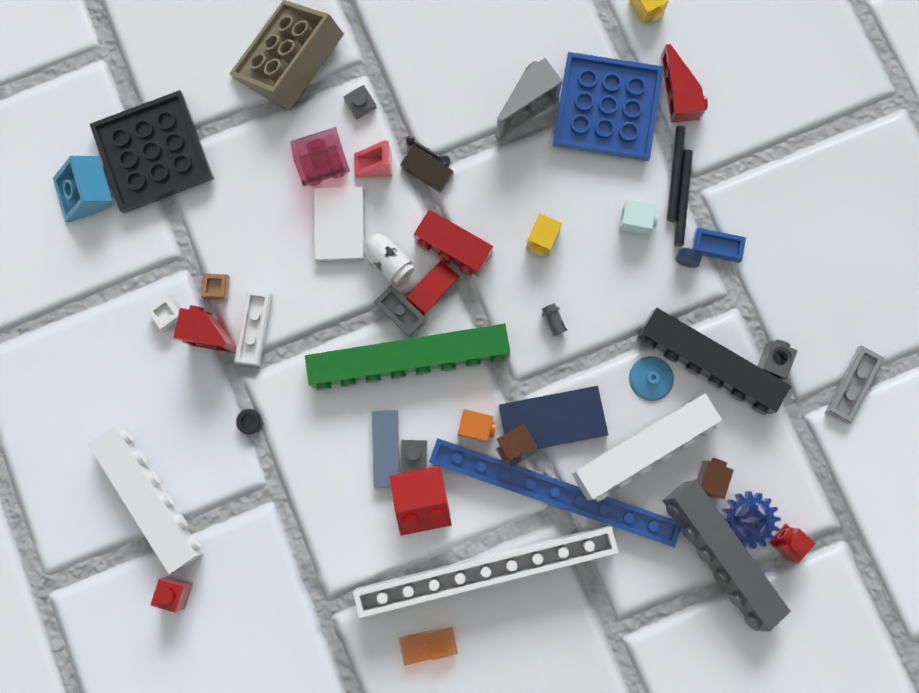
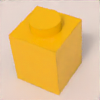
(649, 9)
(543, 235)

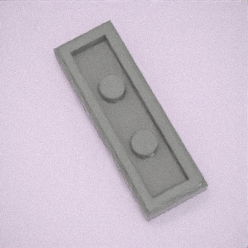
(854, 384)

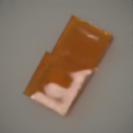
(428, 645)

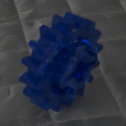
(749, 509)

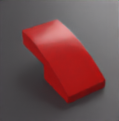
(432, 287)

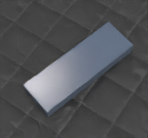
(385, 447)

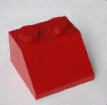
(202, 330)
(420, 500)

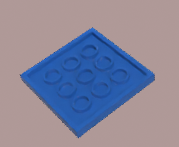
(608, 106)

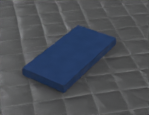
(558, 417)

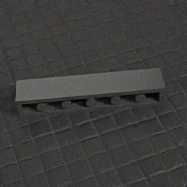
(726, 556)

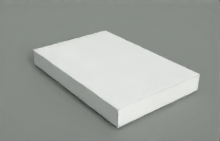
(339, 224)

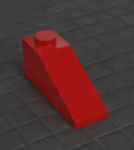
(682, 88)

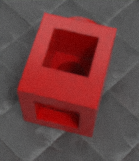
(792, 543)

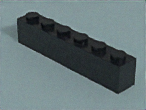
(714, 362)

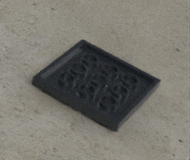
(151, 151)

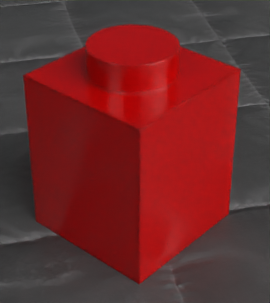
(171, 594)

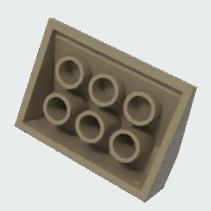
(287, 53)

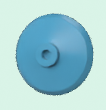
(651, 378)

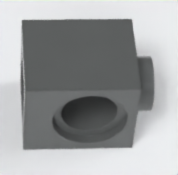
(787, 358)

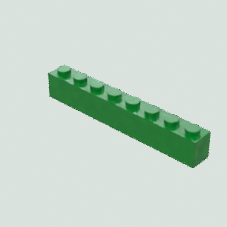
(407, 356)

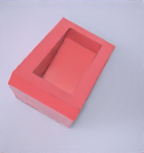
(374, 161)

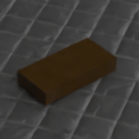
(426, 168)

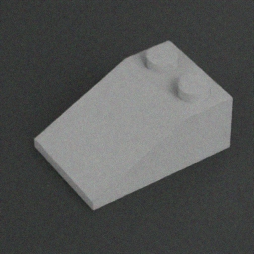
(533, 94)

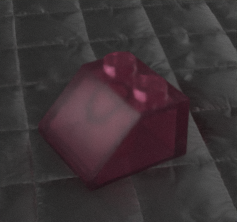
(319, 157)

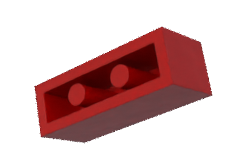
(452, 243)

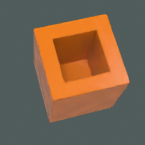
(476, 425)

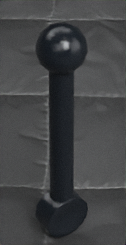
(410, 140)

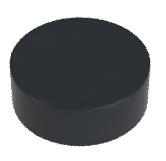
(249, 421)

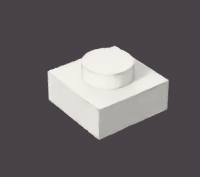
(164, 313)

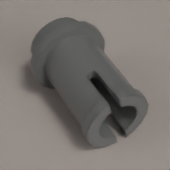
(554, 319)

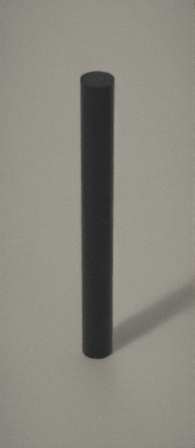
(676, 174)
(683, 198)

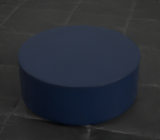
(688, 257)

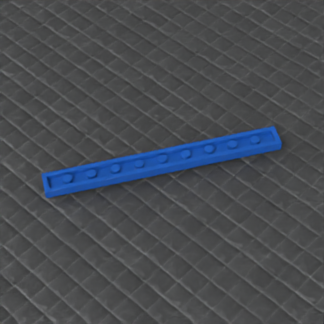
(555, 492)

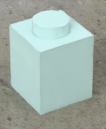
(638, 217)

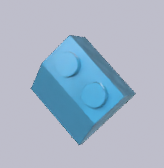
(82, 187)

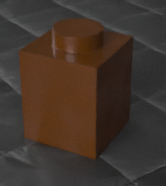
(516, 445)
(715, 478)

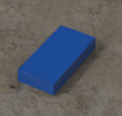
(719, 245)

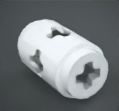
(388, 259)

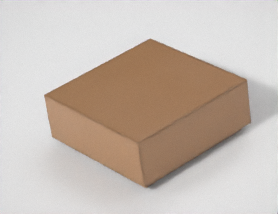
(215, 286)

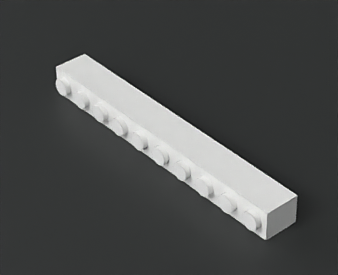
(485, 571)

